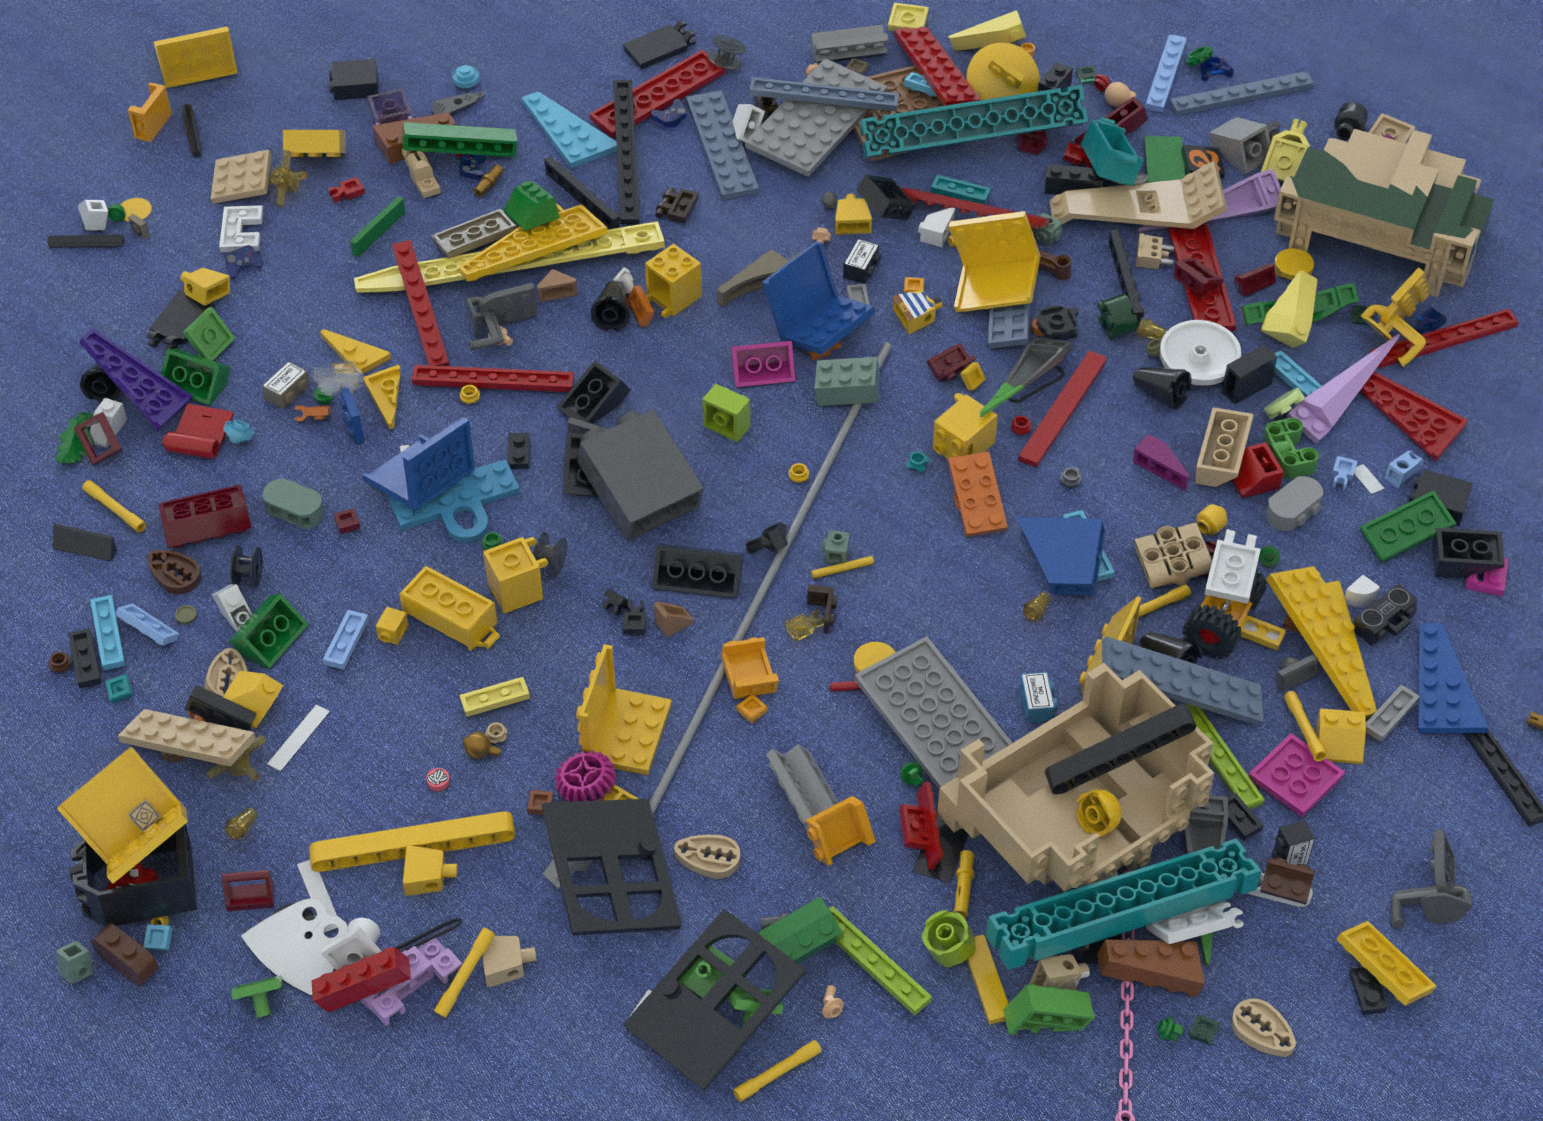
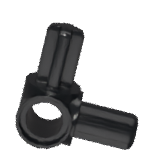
(772, 539)

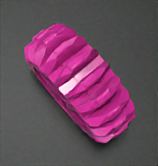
(585, 777)

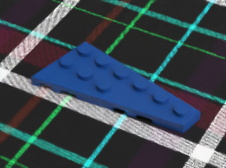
(1444, 692)

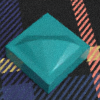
(119, 688)

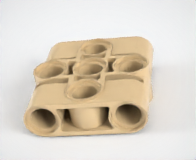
(1174, 554)

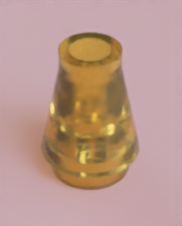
(1150, 329)
(1036, 607)
(240, 824)

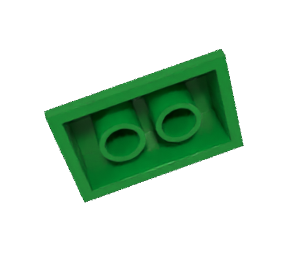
(531, 206)
(195, 374)
(269, 631)
(804, 931)

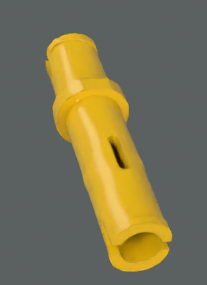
(965, 875)

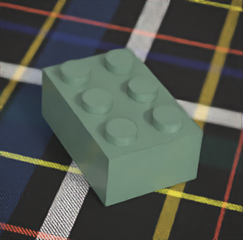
(847, 381)

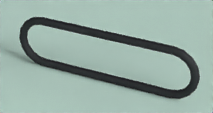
(1039, 389)

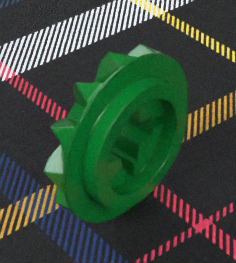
(1199, 55)

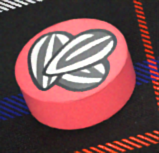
(438, 779)

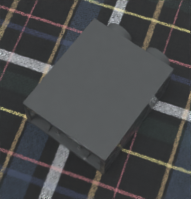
(639, 473)

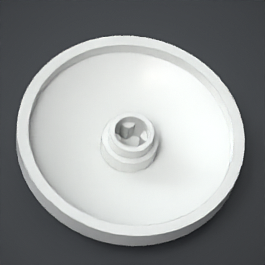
(1200, 349)

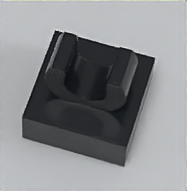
(616, 600)

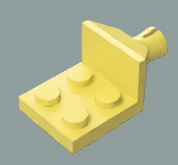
(1287, 151)

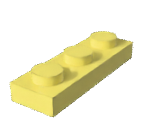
(494, 696)

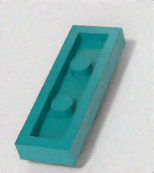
(960, 189)

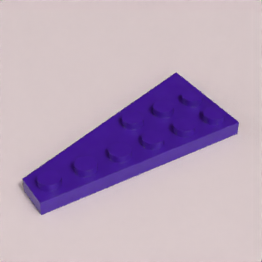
(146, 388)

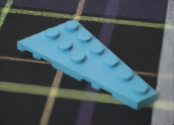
(569, 134)

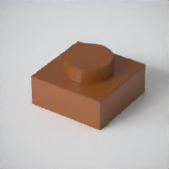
(536, 799)

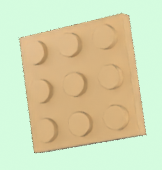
(241, 176)

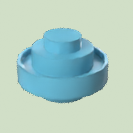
(465, 76)
(238, 431)

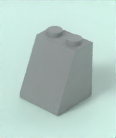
(1242, 143)

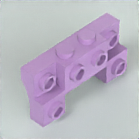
(423, 962)

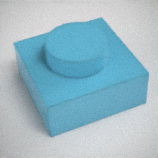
(158, 937)

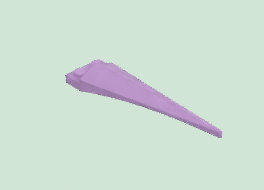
(1245, 198)
(1327, 404)

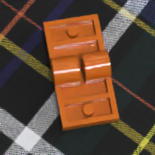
(977, 494)

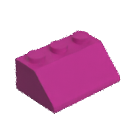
(762, 363)

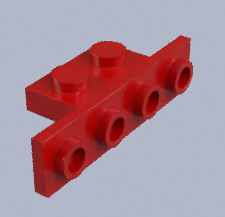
(920, 826)

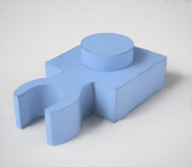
(1343, 471)

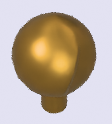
(478, 745)

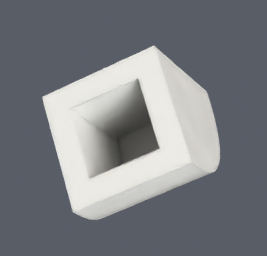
(1362, 592)

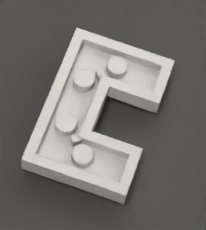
(232, 224)

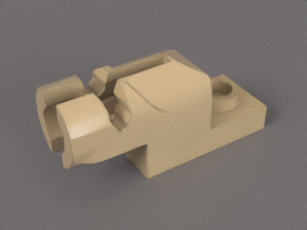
(421, 173)

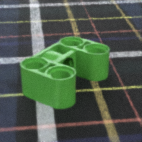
(1281, 438)

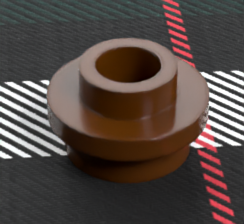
(63, 659)

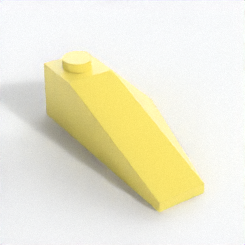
(1001, 29)
(1293, 312)

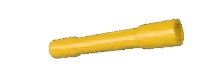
(99, 494)
(1171, 597)
(1313, 743)
(478, 948)
(755, 1084)

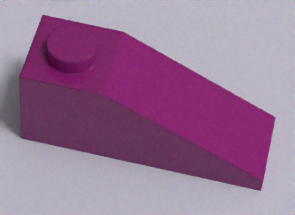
(1159, 459)

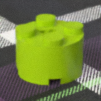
(948, 938)

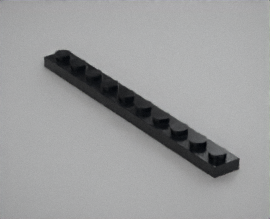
(626, 152)

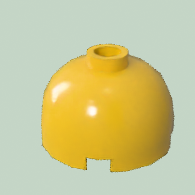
(1098, 812)

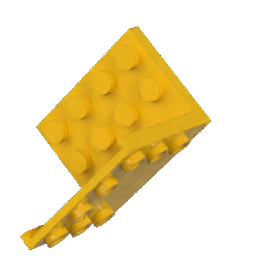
(196, 57)
(997, 261)
(620, 721)
(102, 806)

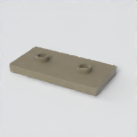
(474, 233)

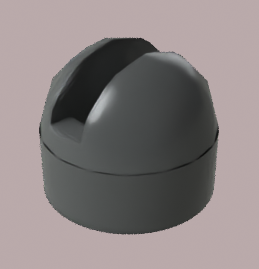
(829, 200)

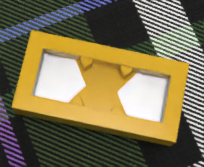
(1262, 632)

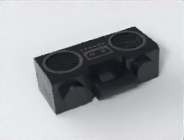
(1379, 618)

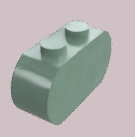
(293, 503)

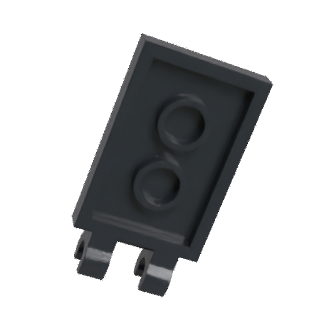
(659, 44)
(175, 319)

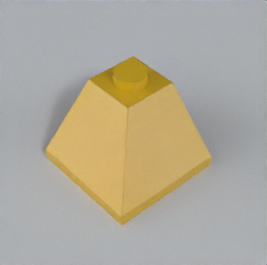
(253, 692)

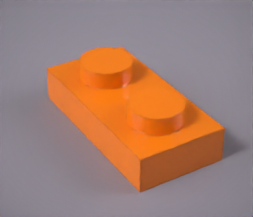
(640, 306)

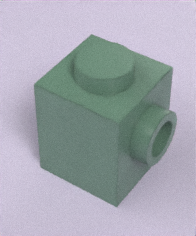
(1049, 233)
(836, 547)
(74, 962)

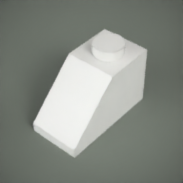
(747, 121)
(936, 227)
(116, 417)

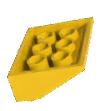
(1121, 627)

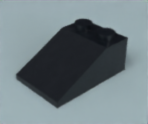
(594, 395)
(574, 478)
(1466, 552)

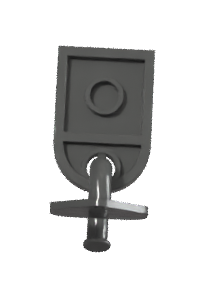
(500, 309)
(1441, 901)

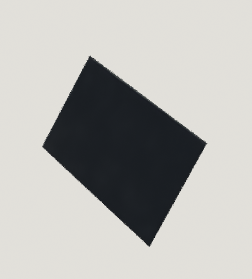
(952, 845)

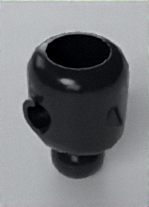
(1350, 117)

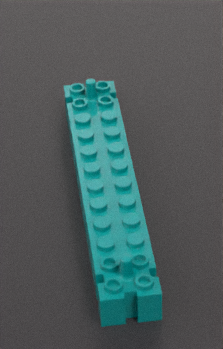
(973, 121)
(1122, 903)

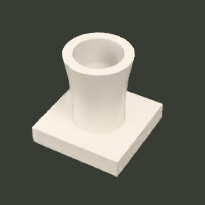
(354, 945)

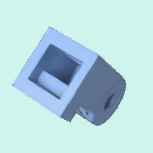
(1403, 468)

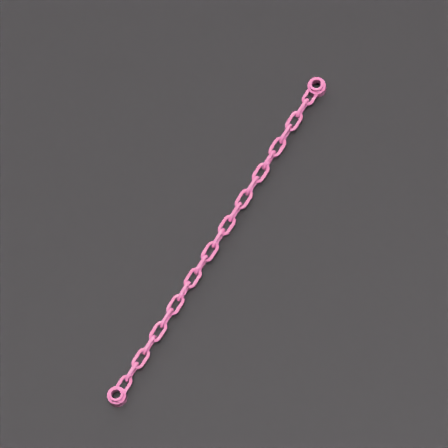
(1128, 1114)

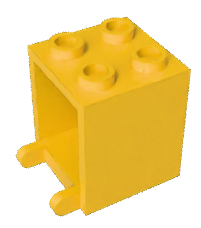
(673, 280)
(962, 430)
(514, 574)

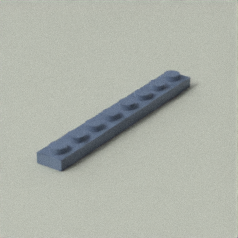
(1241, 93)
(824, 94)

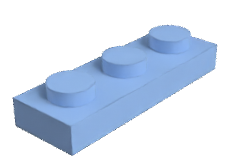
(147, 624)
(345, 639)

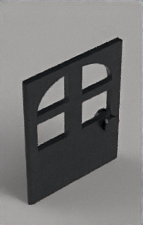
(608, 833)
(689, 1029)

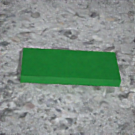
(1163, 158)
(1407, 526)

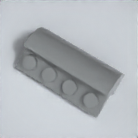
(848, 43)
(802, 782)

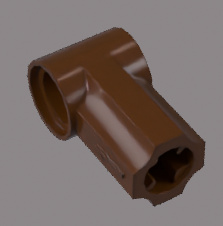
(1059, 265)

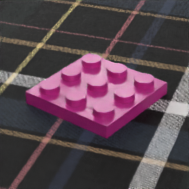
(1295, 776)

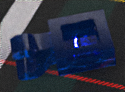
(1430, 319)

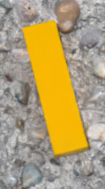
(987, 981)

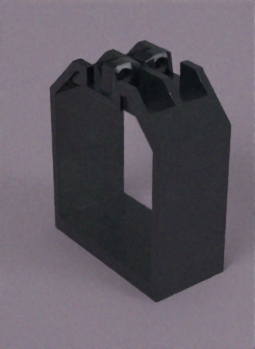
(140, 900)

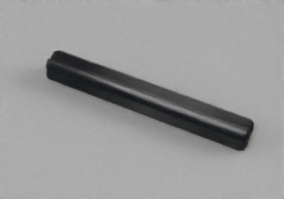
(191, 130)
(85, 240)

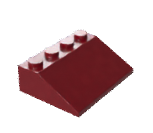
(204, 516)

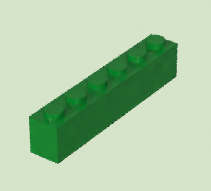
(459, 139)

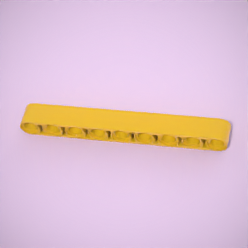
(392, 843)

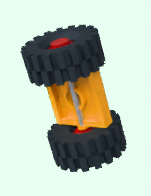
(1218, 621)

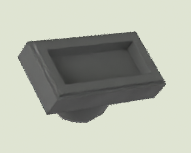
(1296, 671)

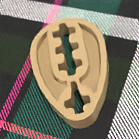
(219, 668)
(709, 867)
(1268, 1017)

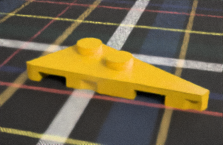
(361, 354)
(384, 391)

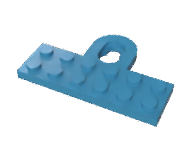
(468, 494)

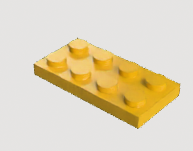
(1386, 963)

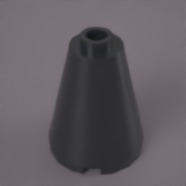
(611, 308)
(1164, 384)
(98, 385)
(1172, 646)

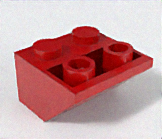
(1258, 471)

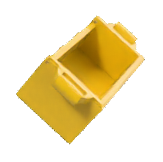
(450, 608)

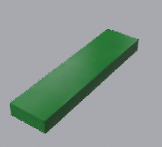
(377, 226)

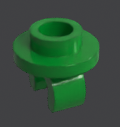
(1269, 556)
(911, 774)
(1169, 1030)

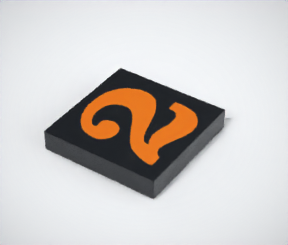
(1198, 156)

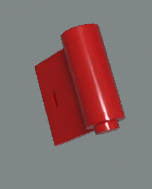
(198, 432)

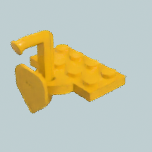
(1403, 304)

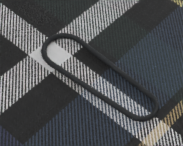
(431, 937)

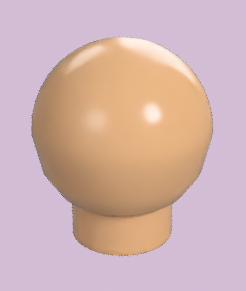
(1117, 94)

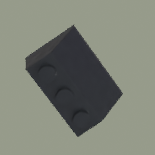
(1068, 178)

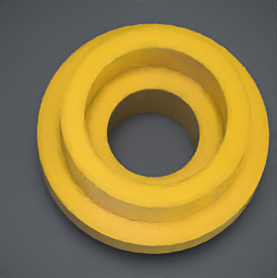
(469, 394)
(798, 473)

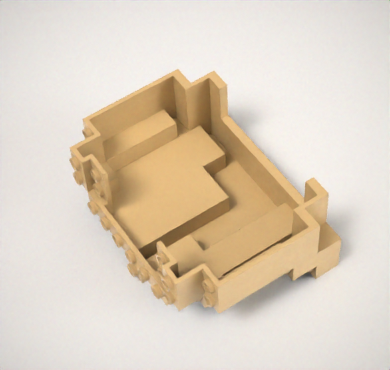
(1038, 830)

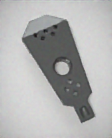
(449, 104)

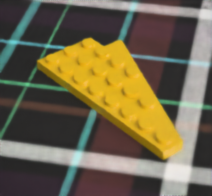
(521, 246)
(1325, 624)

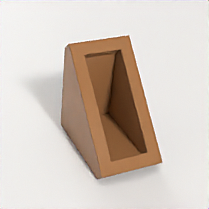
(556, 286)
(671, 618)

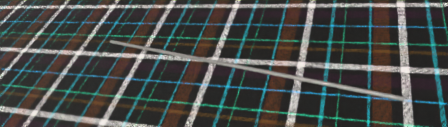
(681, 749)

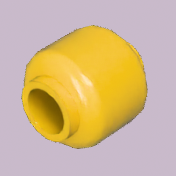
(1212, 519)

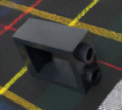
(886, 197)

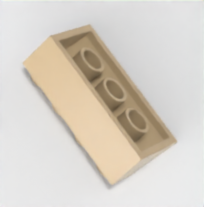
(1223, 447)

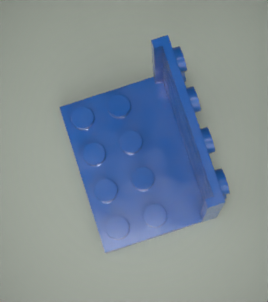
(808, 304)
(426, 466)

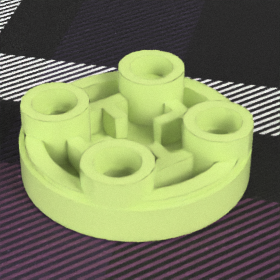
(1284, 403)

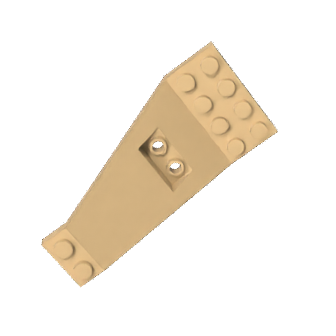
(1163, 203)

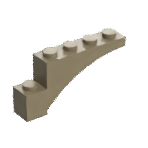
(751, 277)

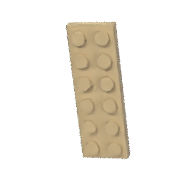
(187, 737)

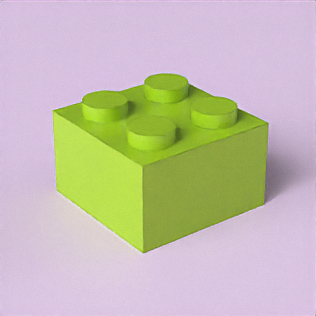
(726, 412)

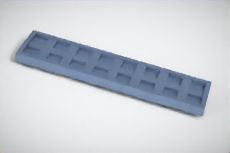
(721, 146)
(1009, 325)
(1187, 681)

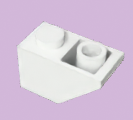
(93, 214)
(232, 605)

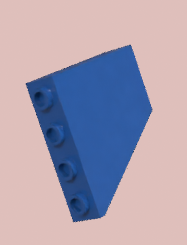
(1066, 551)

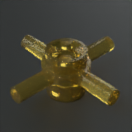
(285, 179)
(241, 765)

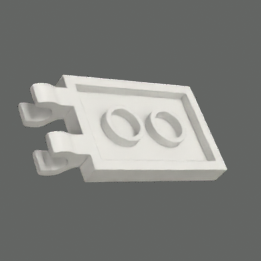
(1233, 569)
(1196, 923)

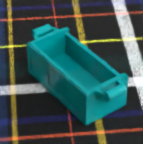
(1111, 152)

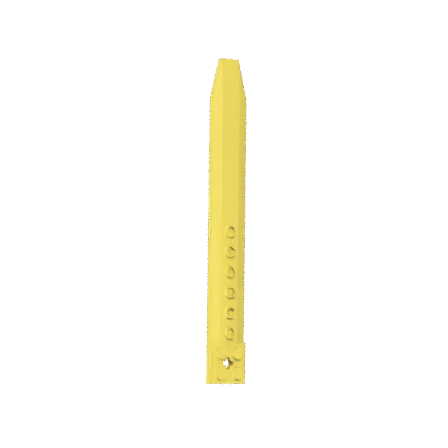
(443, 270)

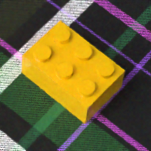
(314, 142)

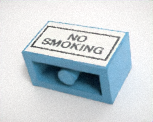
(1037, 697)

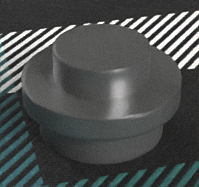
(1070, 477)

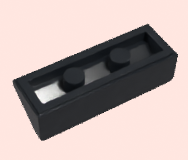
(83, 542)
(219, 709)

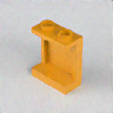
(152, 116)
(748, 668)
(839, 829)

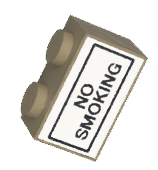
(285, 385)

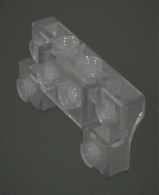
(336, 377)

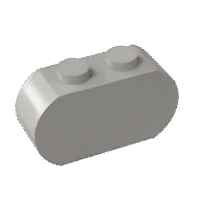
(1294, 503)

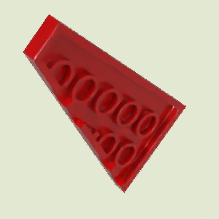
(1418, 417)

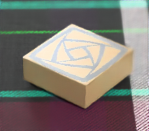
(144, 815)

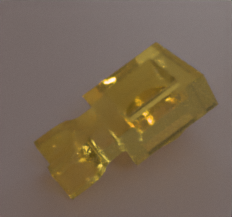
(803, 626)

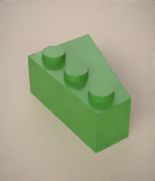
(1048, 1008)

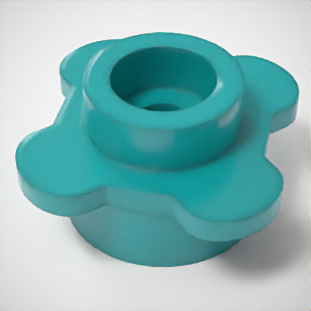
(917, 461)

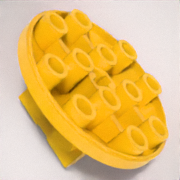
(1002, 71)

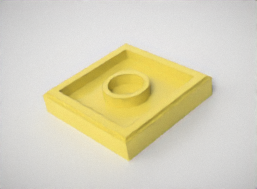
(907, 16)

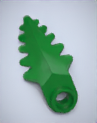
(71, 446)

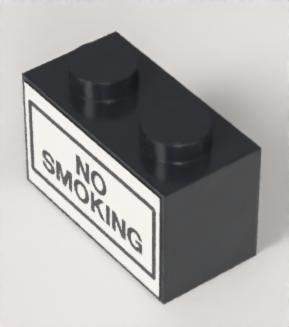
(861, 261)
(1294, 843)

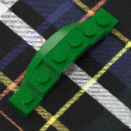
(1326, 304)

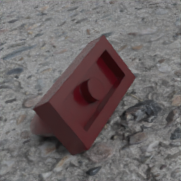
(1256, 279)

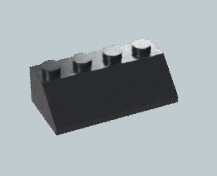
(697, 570)

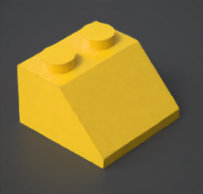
(1342, 735)

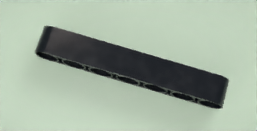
(1120, 749)

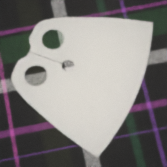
(285, 950)

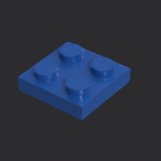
(351, 416)

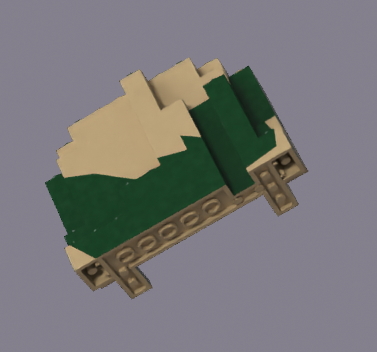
(1389, 200)

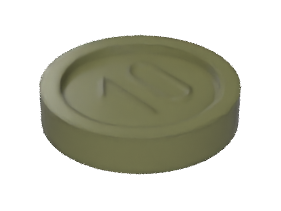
(185, 614)

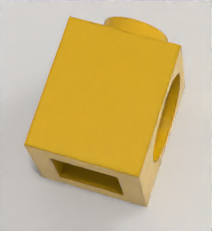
(392, 625)

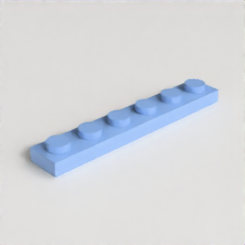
(1165, 73)

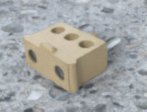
(1152, 252)

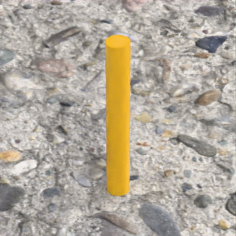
(842, 567)

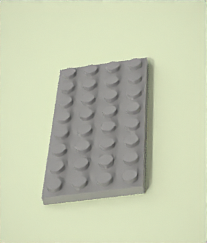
(807, 132)
(930, 709)

